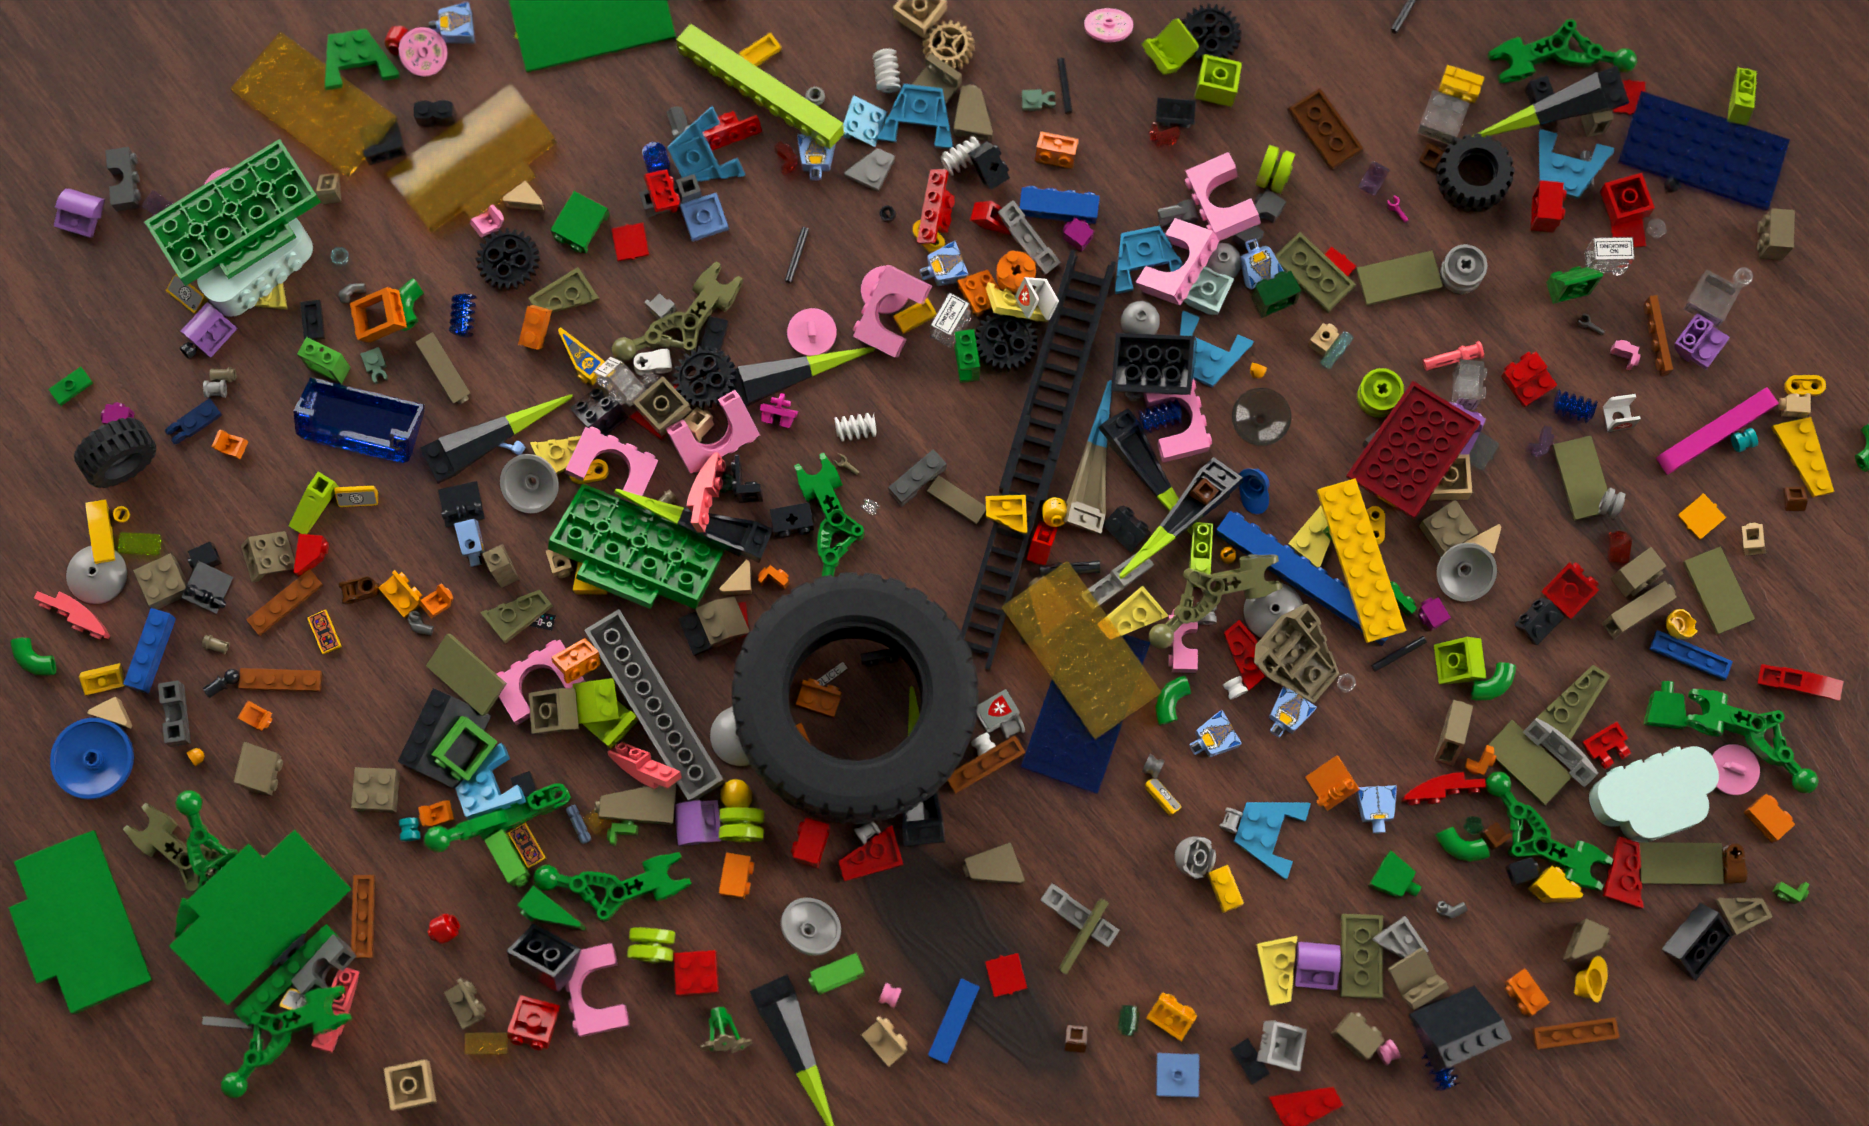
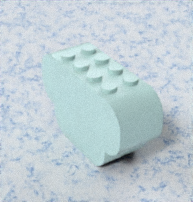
(242, 291)
(1656, 795)

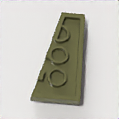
(1575, 702)

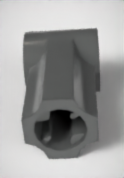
(677, 121)
(1183, 211)

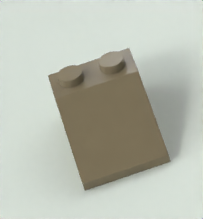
(258, 769)

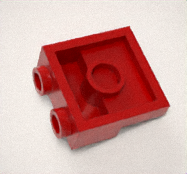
(1528, 378)
(1571, 589)
(533, 1023)

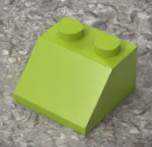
(1218, 80)
(1460, 660)
(596, 701)

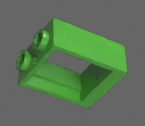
(327, 363)
(477, 732)
(508, 859)
(836, 974)

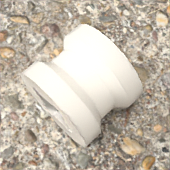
(1235, 687)
(983, 743)

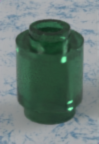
(1128, 1020)

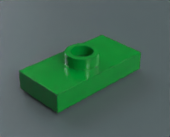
(70, 386)

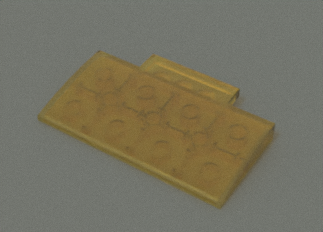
(473, 161)

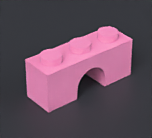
(1183, 658)

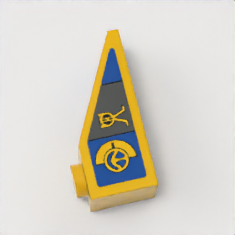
(583, 359)

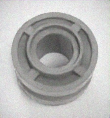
(1611, 503)

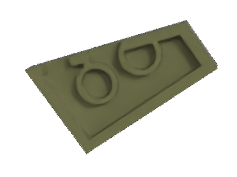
(565, 293)
(517, 615)

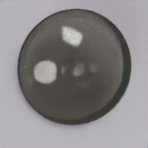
(1261, 404)

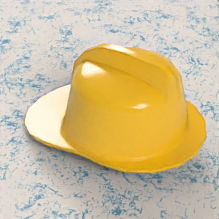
(1592, 980)

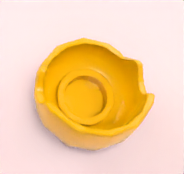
(1680, 624)
(736, 794)

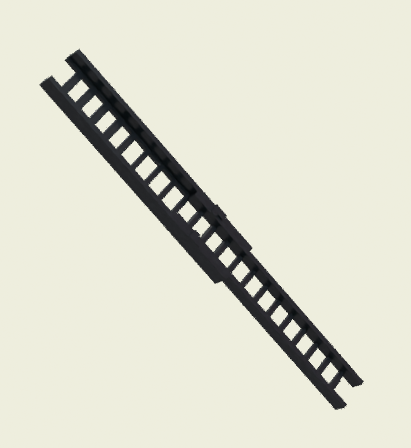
(1054, 446)

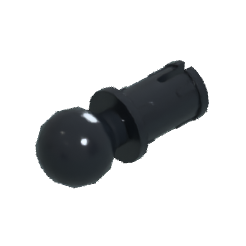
(230, 677)

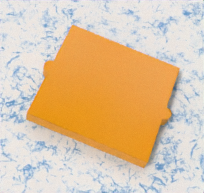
(1701, 516)

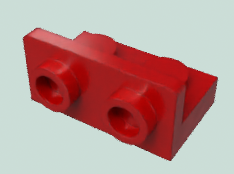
(661, 191)

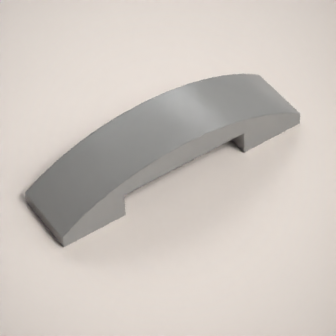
(1027, 237)
(1563, 749)
(1077, 914)

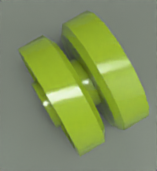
(1275, 169)
(1381, 381)
(741, 825)
(651, 945)

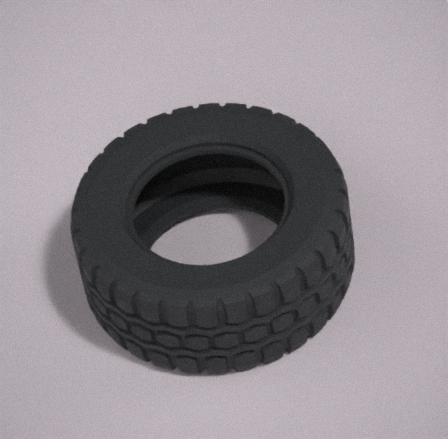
(872, 611)

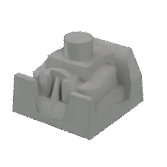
(1282, 1045)

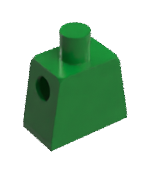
(1666, 708)
(1394, 877)

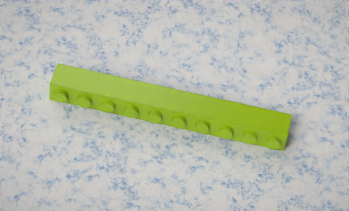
(760, 87)

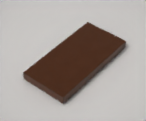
(1325, 129)

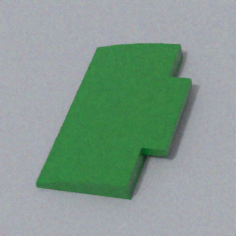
(577, 30)
(235, 216)
(634, 550)
(256, 912)
(77, 924)

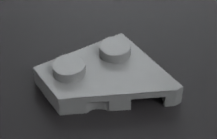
(872, 169)
(1400, 938)

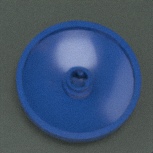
(91, 758)

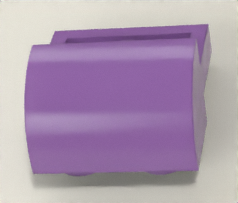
(78, 212)
(208, 329)
(1700, 342)
(697, 822)
(1317, 965)

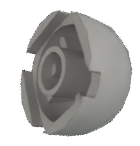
(1225, 260)
(1140, 318)
(1195, 856)

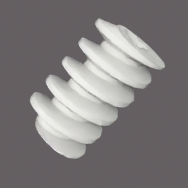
(885, 70)
(959, 155)
(855, 426)

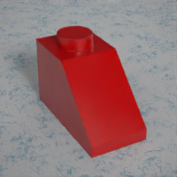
(986, 216)
(1042, 543)
(309, 552)

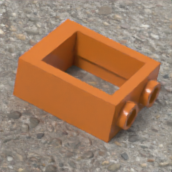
(394, 314)

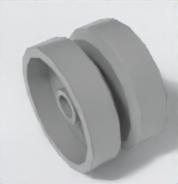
(1463, 269)

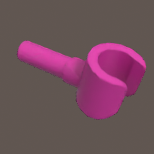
(1395, 207)

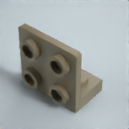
(939, 75)
(267, 554)
(1417, 979)
(464, 1003)

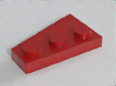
(1242, 647)

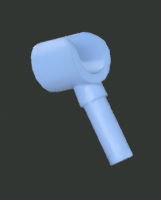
(517, 448)

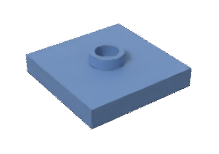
(704, 217)
(1177, 1075)

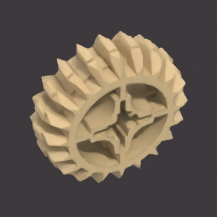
(960, 36)

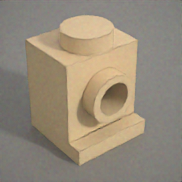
(1321, 344)
(1795, 406)
(699, 423)
(1753, 547)
(554, 558)

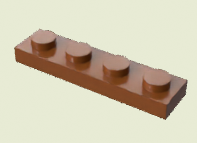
(1659, 342)
(284, 602)
(280, 679)
(986, 764)
(363, 915)
(1575, 1033)

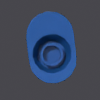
(1254, 490)

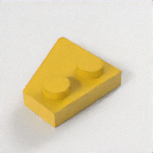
(1008, 511)

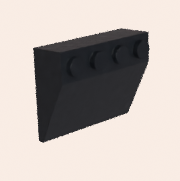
(1153, 363)
(432, 726)
(1458, 1028)

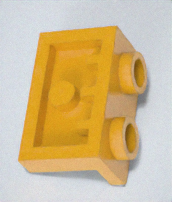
(400, 594)
(1172, 1016)

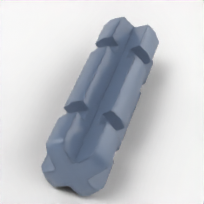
(578, 824)

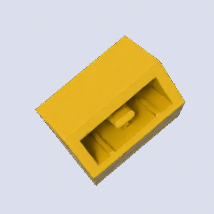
(1554, 887)

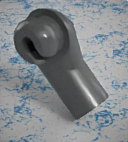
(348, 290)
(417, 625)
(1450, 911)

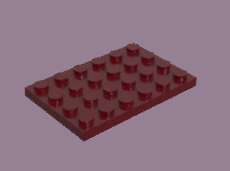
(1413, 449)

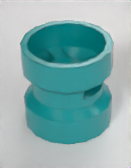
(1745, 439)
(409, 829)

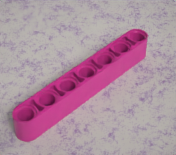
(1717, 431)

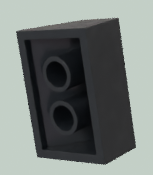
(1698, 941)
(544, 957)

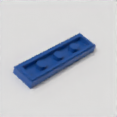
(1690, 655)
(953, 1021)

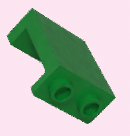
(578, 222)
(967, 356)

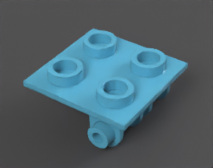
(863, 121)

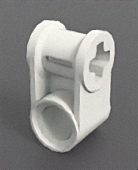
(656, 361)

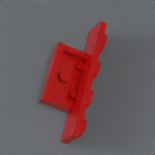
(731, 130)
(936, 208)

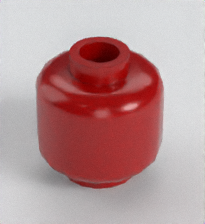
(394, 38)
(443, 928)

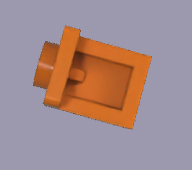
(229, 444)
(778, 577)
(437, 601)
(255, 716)
(1487, 759)
(436, 814)

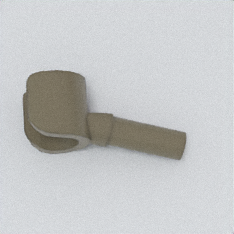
(846, 464)

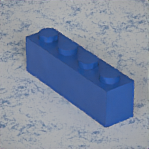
(1059, 204)
(149, 651)

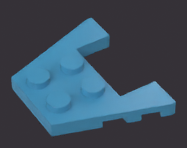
(921, 107)
(695, 156)
(1573, 172)
(1141, 249)
(1212, 361)
(481, 792)
(1261, 827)

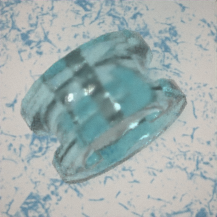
(340, 262)

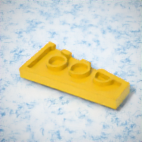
(1806, 454)

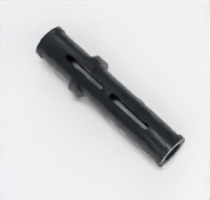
(1079, 567)

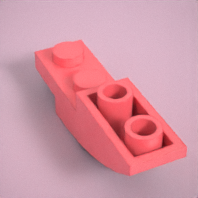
(703, 489)
(77, 614)
(642, 767)
(340, 1005)

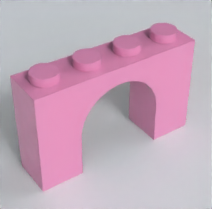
(1221, 221)
(1176, 285)
(870, 327)
(739, 431)
(1191, 441)
(593, 444)
(512, 693)
(588, 1019)

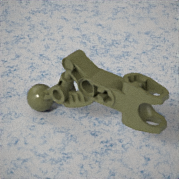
(710, 296)
(1247, 578)
(160, 837)

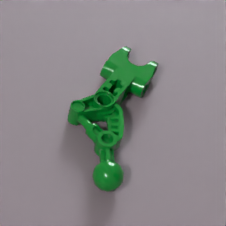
(1523, 57)
(822, 487)
(1719, 716)
(189, 804)
(438, 838)
(1575, 861)
(654, 880)
(316, 1013)

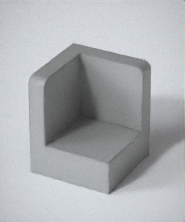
(660, 306)

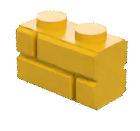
(1461, 84)
(1225, 889)

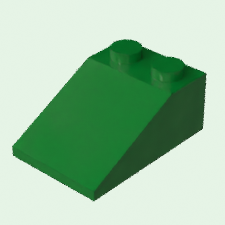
(1573, 284)
(541, 908)

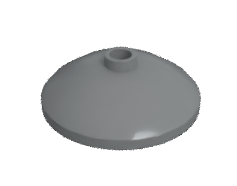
(521, 491)
(1474, 580)
(96, 587)
(1259, 612)
(725, 741)
(817, 920)

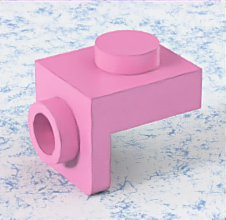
(487, 222)
(1624, 349)

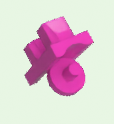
(769, 411)

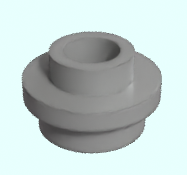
(815, 91)

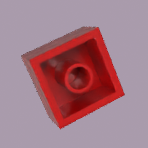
(1627, 199)
(1547, 206)
(811, 842)
(696, 973)

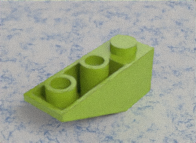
(1742, 96)
(313, 503)
(1201, 547)

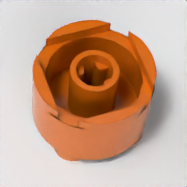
(1014, 262)

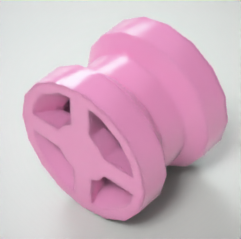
(890, 995)
(1388, 1052)

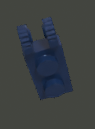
(194, 421)

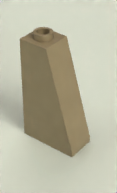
(443, 368)
(500, 565)
(1639, 609)
(639, 805)

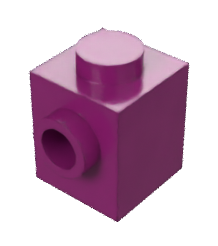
(1078, 234)
(115, 412)
(1433, 613)

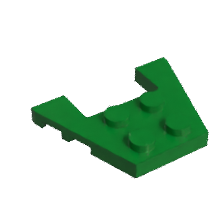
(351, 51)

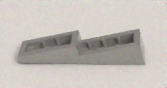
(1112, 584)

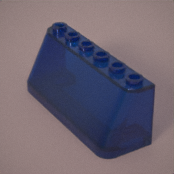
(358, 420)

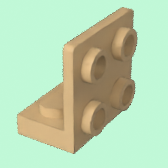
(885, 1041)

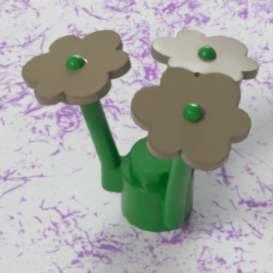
(719, 1019)

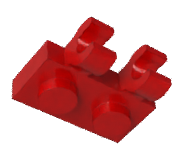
(1605, 740)

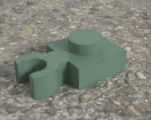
(1033, 100)
(374, 363)

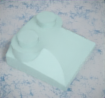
(1209, 291)

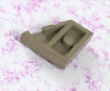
(1743, 912)

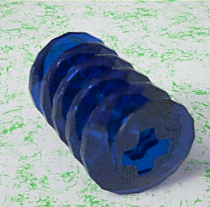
(655, 157)
(461, 315)
(1573, 406)
(1161, 415)
(1443, 1077)

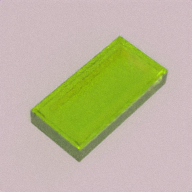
(139, 543)

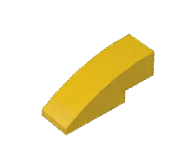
(100, 531)

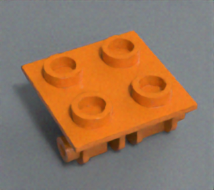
(975, 291)
(1332, 783)

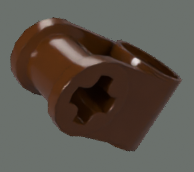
(355, 590)
(1734, 866)

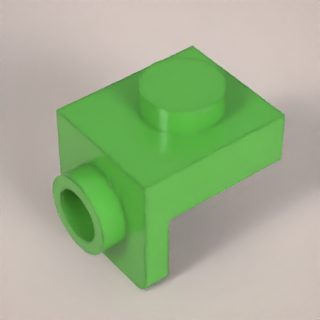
(625, 828)
(1788, 894)

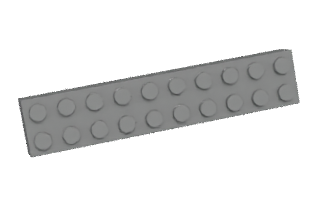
(654, 705)

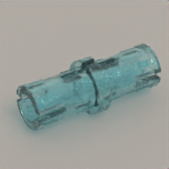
(1337, 350)

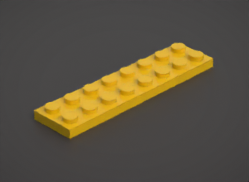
(1361, 560)

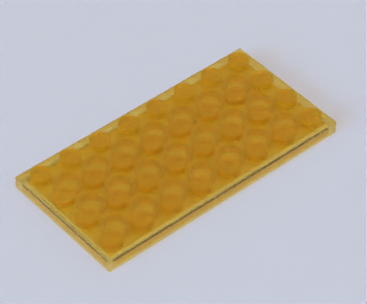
(289, 90)
(1081, 650)

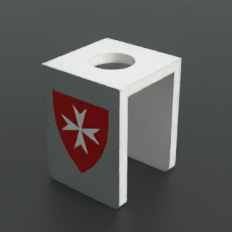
(1041, 296)
(1621, 405)
(997, 710)

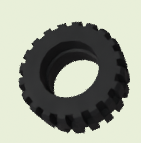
(1478, 149)
(115, 452)

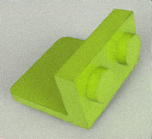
(1171, 47)

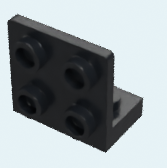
(388, 147)
(599, 411)
(746, 493)

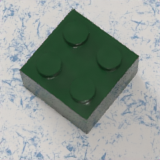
(1276, 293)

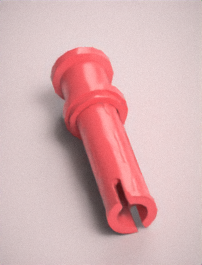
(1464, 353)

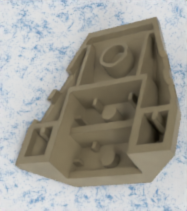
(1297, 654)

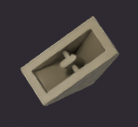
(328, 188)

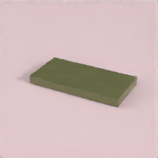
(1314, 272)
(1399, 278)
(1580, 476)
(1718, 590)
(466, 674)
(1529, 763)
(1681, 863)
(1361, 956)

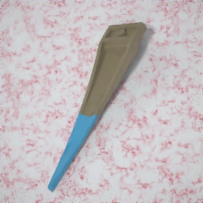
(1087, 496)

